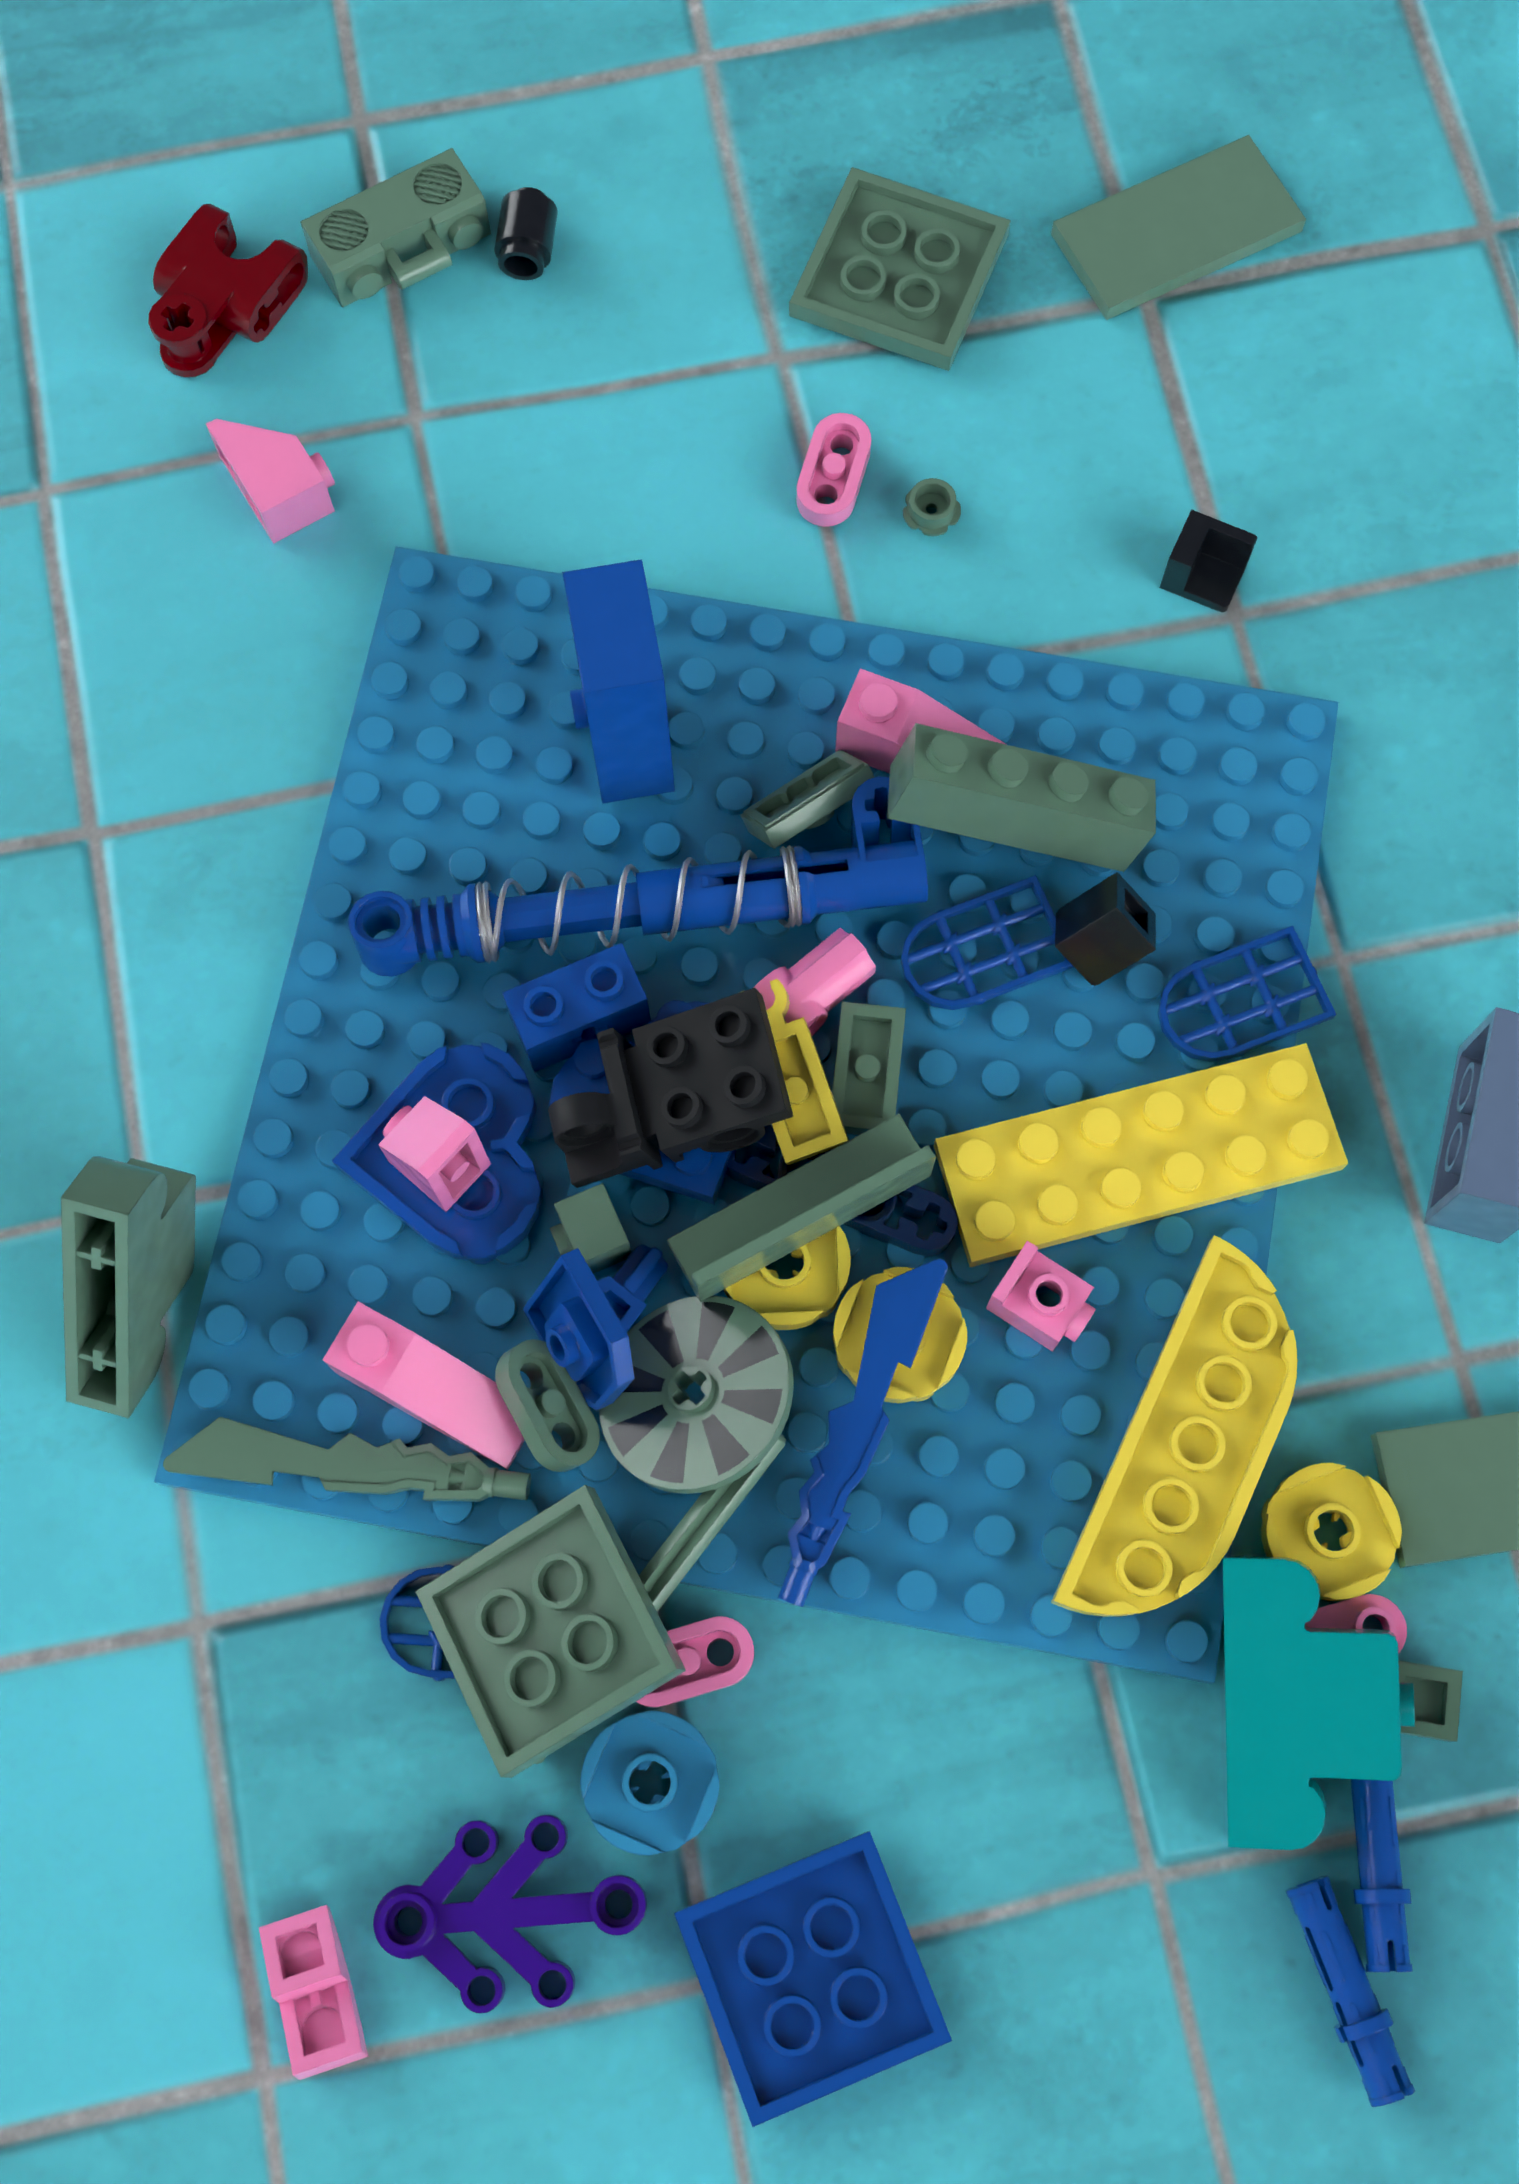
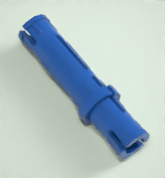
(1380, 1877)
(1354, 2003)

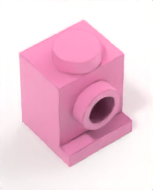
(1018, 1305)

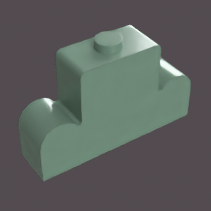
(123, 1267)

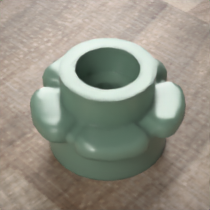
(933, 494)

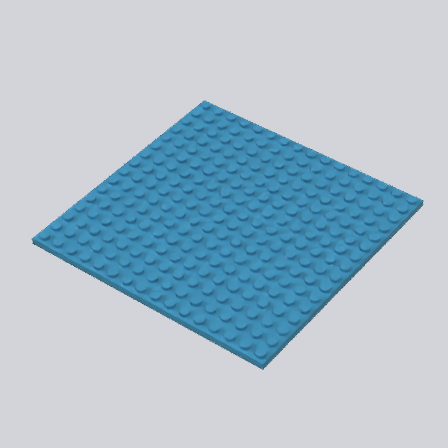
(476, 774)

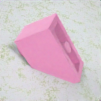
(275, 476)
(434, 1151)

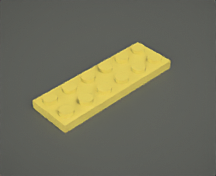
(1139, 1154)

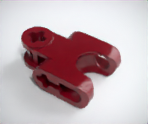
(216, 296)

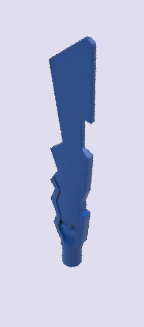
(855, 1429)

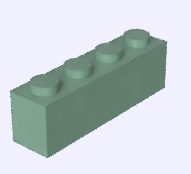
(1021, 798)

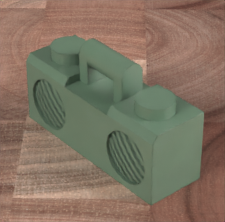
(398, 229)

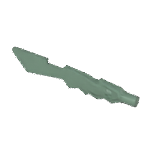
(351, 1465)

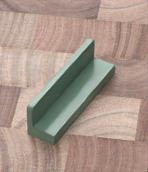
(800, 1207)

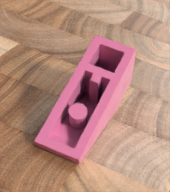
(883, 714)
(425, 1383)

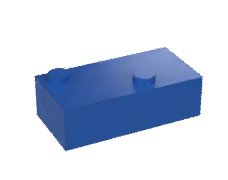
(620, 680)

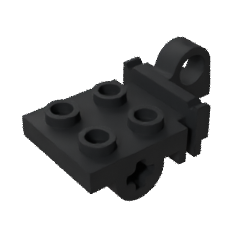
(685, 1086)

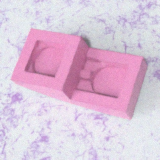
(313, 1992)

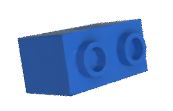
(576, 1004)

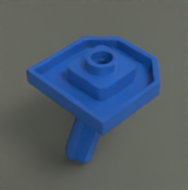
(589, 1319)

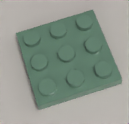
(899, 268)
(549, 1631)

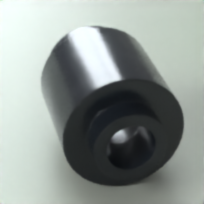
(525, 233)

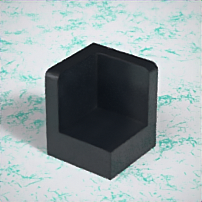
(1208, 561)
(1105, 929)

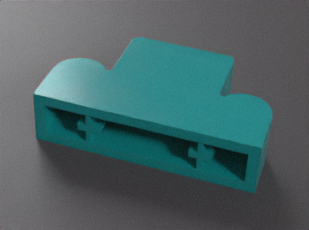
(1300, 1704)

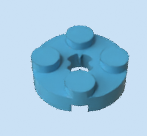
(667, 1819)

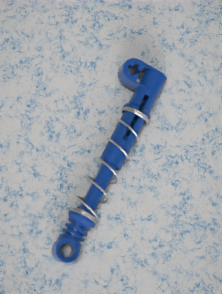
(661, 901)

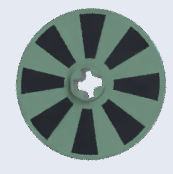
(745, 1404)

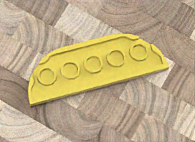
(1189, 1446)

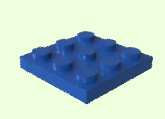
(812, 1978)

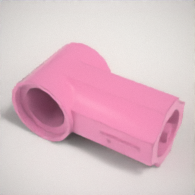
(821, 978)

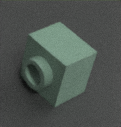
(592, 1227)

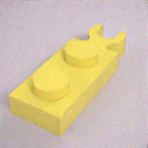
(816, 1117)

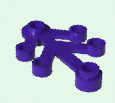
(497, 1914)

